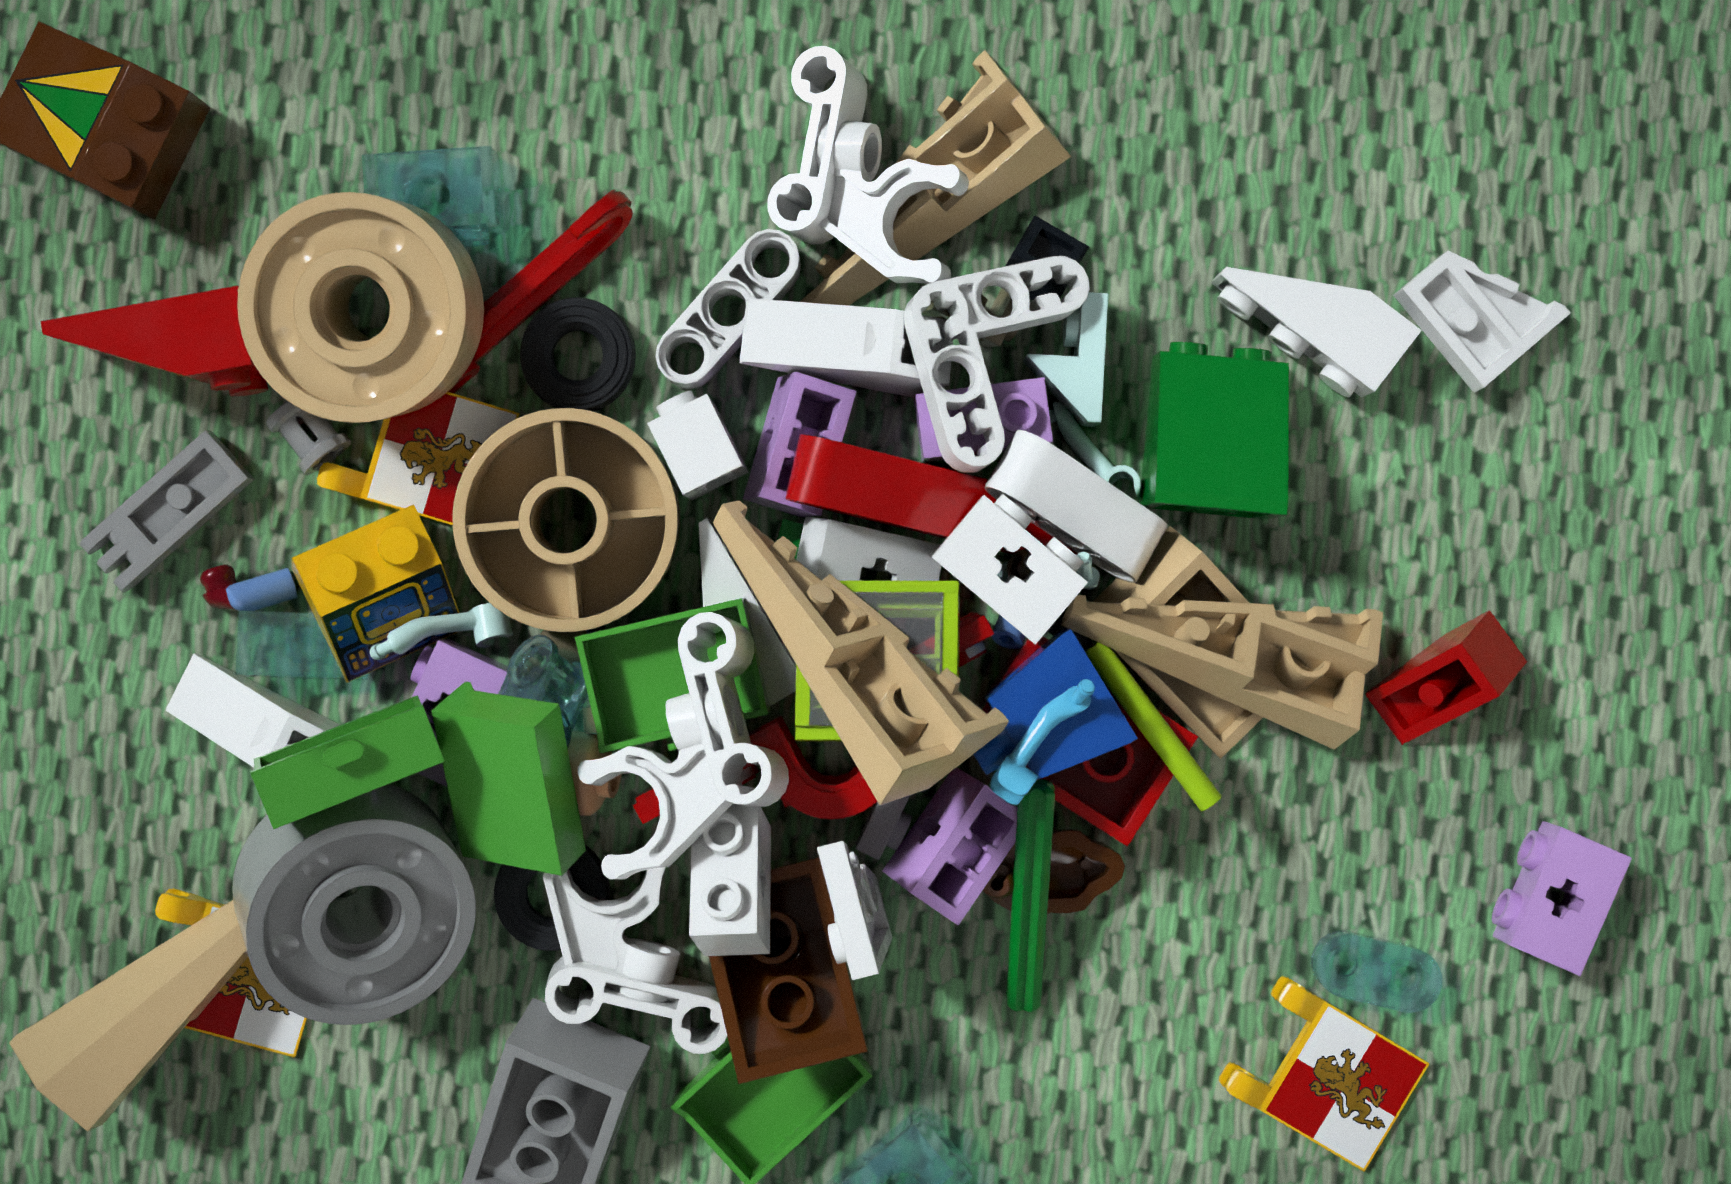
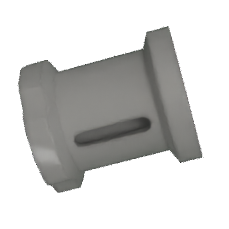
(329, 443)

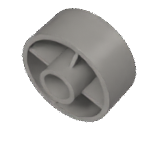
(363, 951)

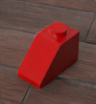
(1448, 678)

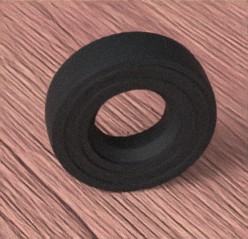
(566, 317)
(519, 915)

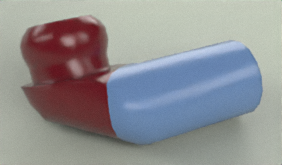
(247, 595)

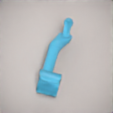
(1012, 777)

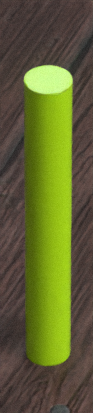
(1153, 726)

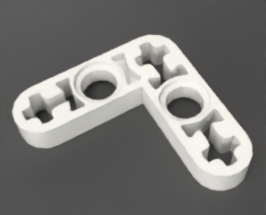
(971, 322)

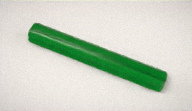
(1030, 897)

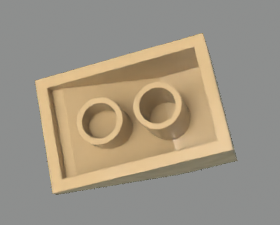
(1172, 575)

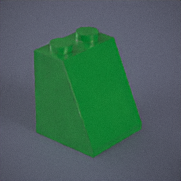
(1217, 433)

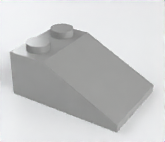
(555, 1102)

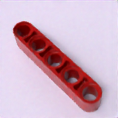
(886, 488)

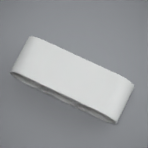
(734, 279)
(1077, 506)

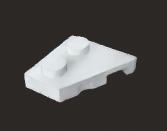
(1476, 317)

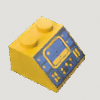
(372, 585)

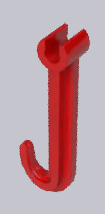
(550, 273)

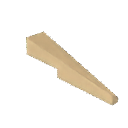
(989, 138)
(1272, 662)
(883, 701)
(112, 1034)

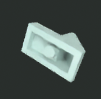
(1078, 378)

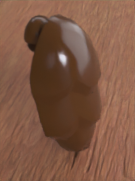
(1078, 873)

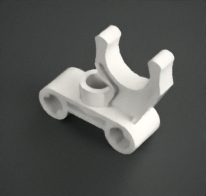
(839, 171)
(711, 749)
(621, 968)

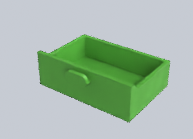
(639, 668)
(345, 762)
(509, 780)
(767, 1117)

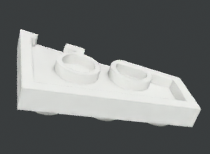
(861, 923)

